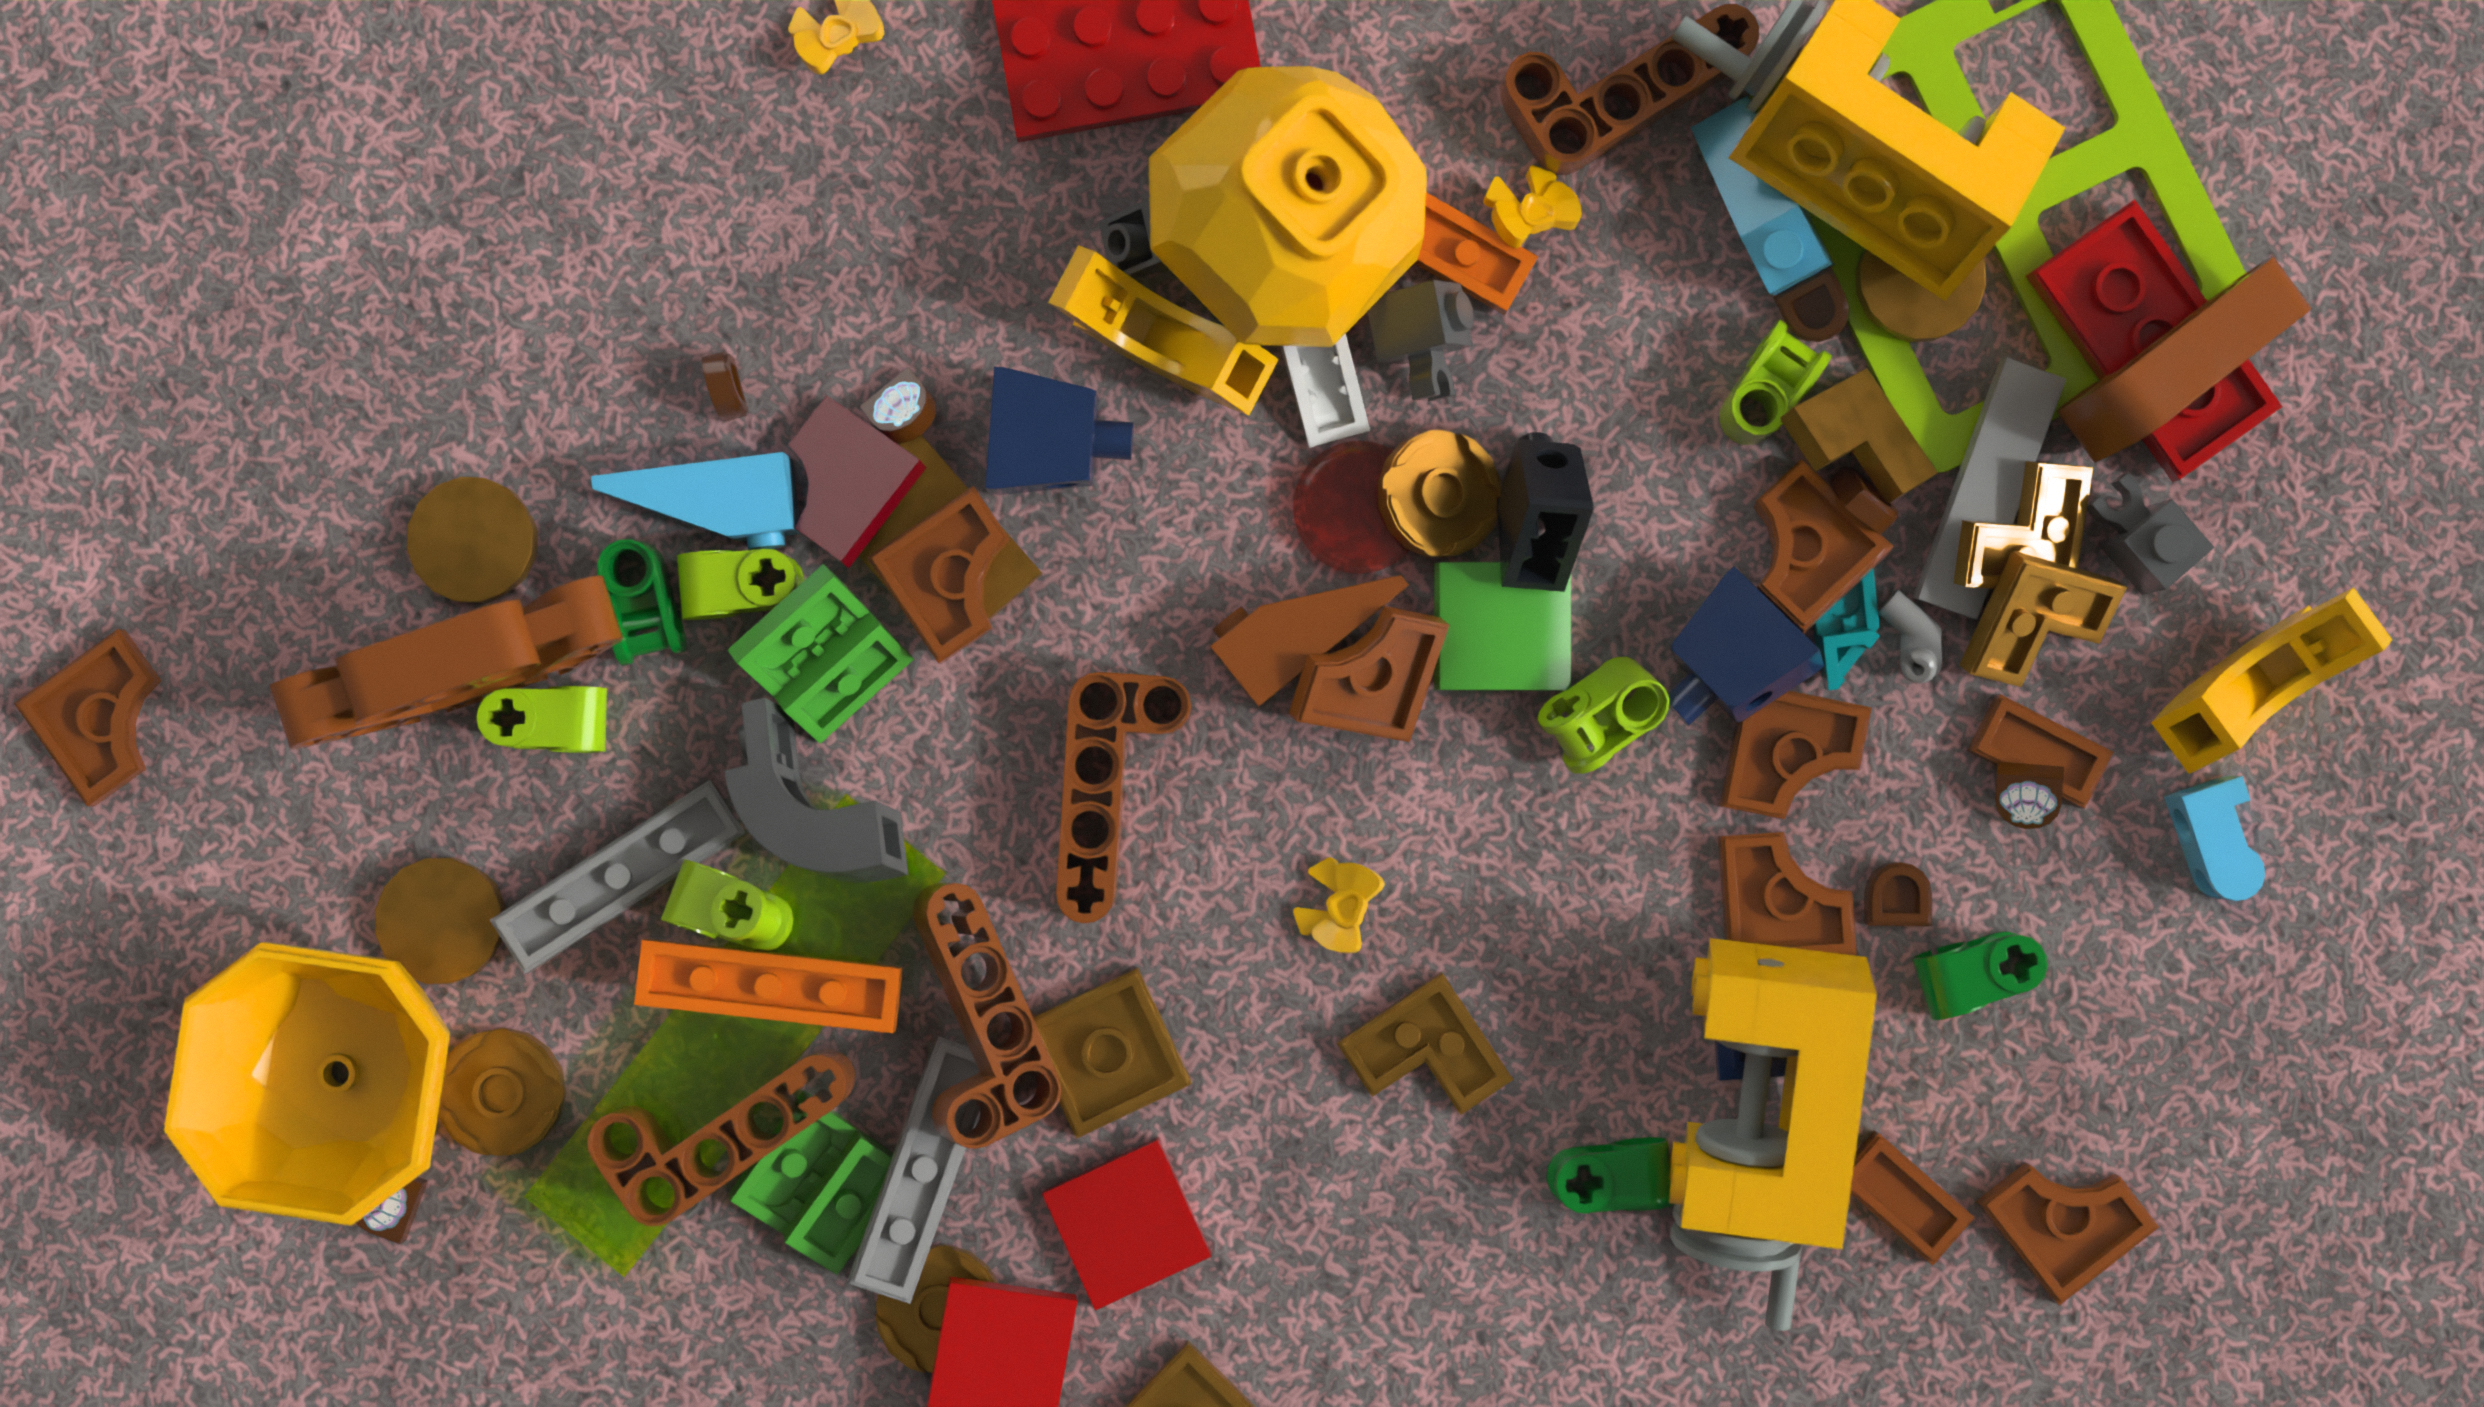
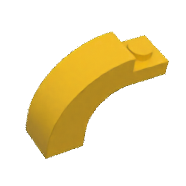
(1160, 333)
(2264, 675)

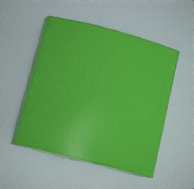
(1500, 633)
(820, 654)
(817, 1188)

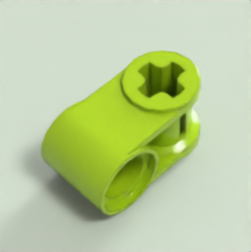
(1778, 378)
(726, 582)
(1602, 715)
(555, 718)
(727, 908)

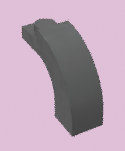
(842, 844)

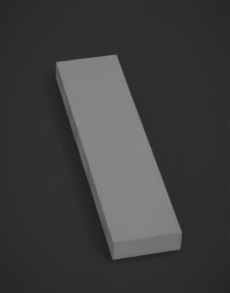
(1990, 475)
(617, 877)
(915, 1181)

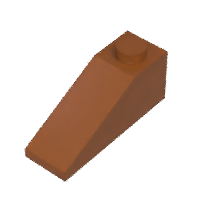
(1273, 641)

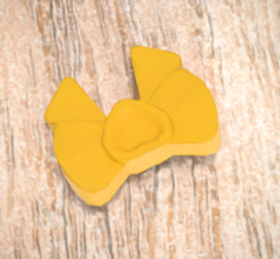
(837, 36)
(1546, 206)
(1353, 888)

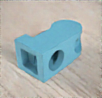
(2215, 840)

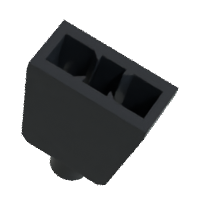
(1548, 484)

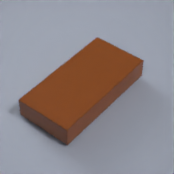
(2026, 737)
(1906, 1199)

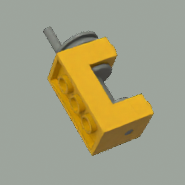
(1867, 155)
(1758, 1189)

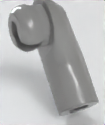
(1919, 637)

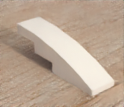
(1326, 391)

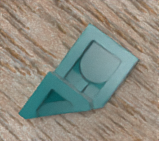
(1847, 631)

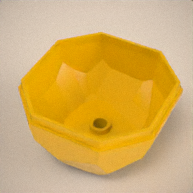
(1250, 230)
(258, 1090)

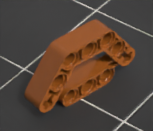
(448, 664)

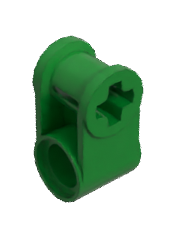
(643, 605)
(1969, 974)
(1625, 1175)

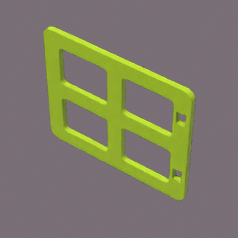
(2138, 140)

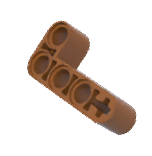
(1635, 81)
(2184, 361)
(1107, 796)
(973, 1010)
(734, 1129)

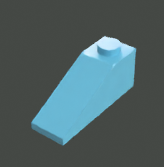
(1768, 222)
(731, 497)

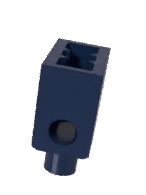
(1047, 434)
(1738, 653)

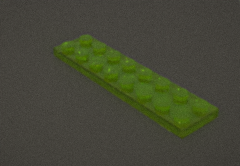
(710, 1061)

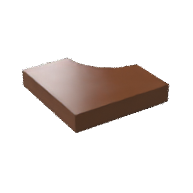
(1815, 546)
(941, 571)
(1376, 681)
(91, 714)
(1787, 747)
(1775, 902)
(2064, 1230)

